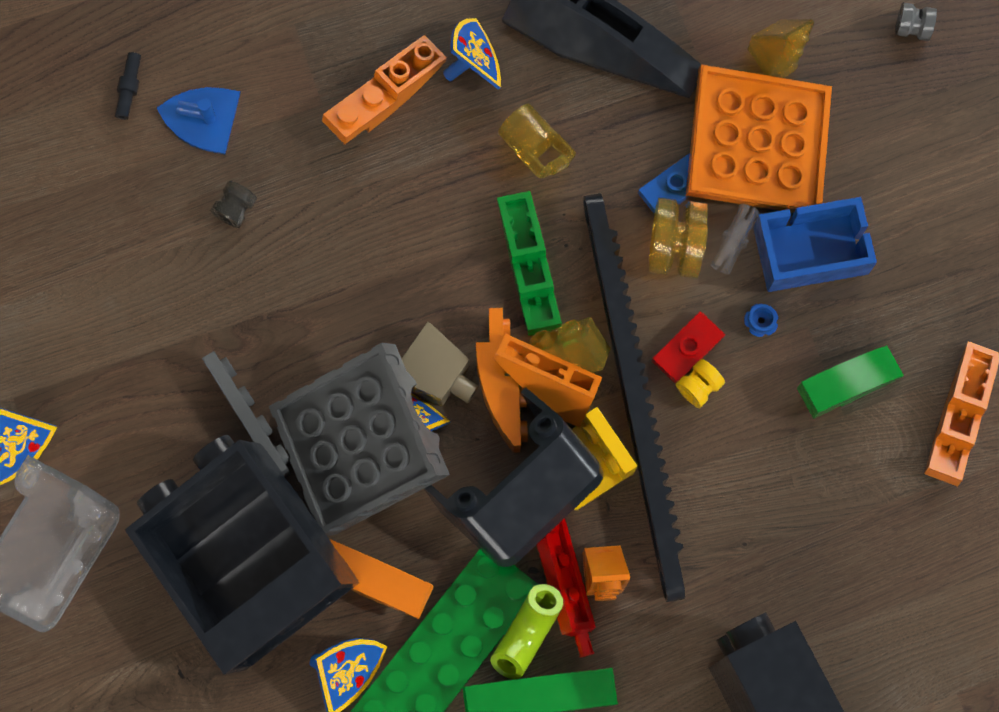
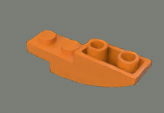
(386, 92)
(499, 391)

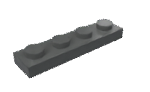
(241, 402)

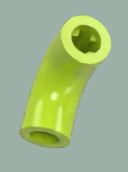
(527, 631)

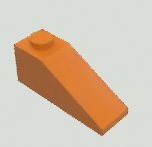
(556, 382)

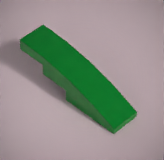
(529, 262)
(544, 693)

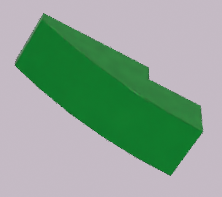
(849, 381)

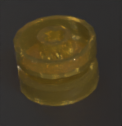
(682, 238)

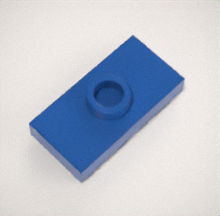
(668, 184)

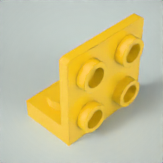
(607, 449)

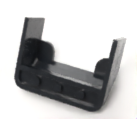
(531, 496)

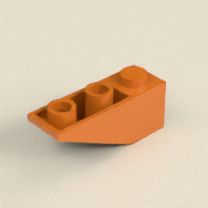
(605, 572)

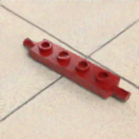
(564, 575)

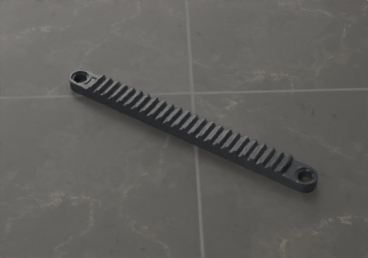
(635, 397)

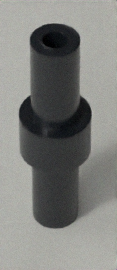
(127, 86)

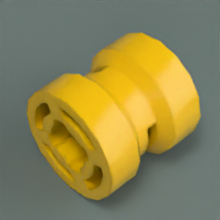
(700, 383)

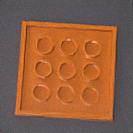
(758, 139)

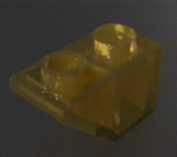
(576, 343)

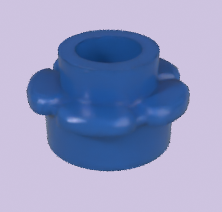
(761, 311)

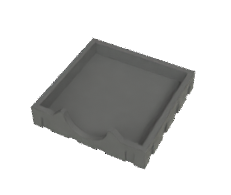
(358, 439)

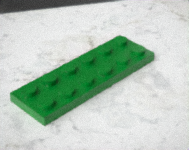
(450, 640)

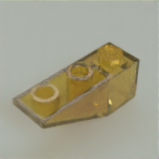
(780, 46)

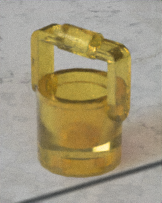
(531, 137)

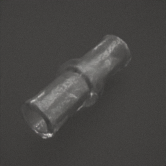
(735, 239)

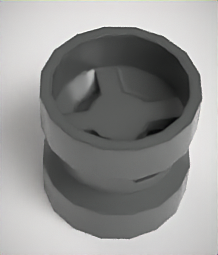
(916, 21)

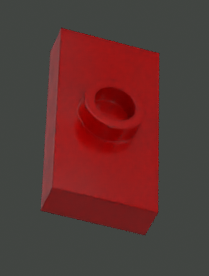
(688, 347)

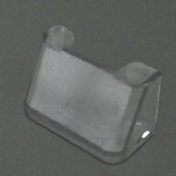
(50, 543)

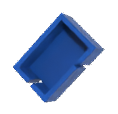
(815, 246)

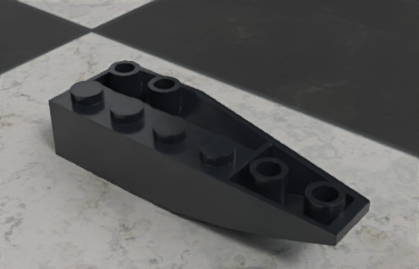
(606, 38)

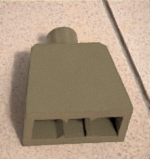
(438, 368)

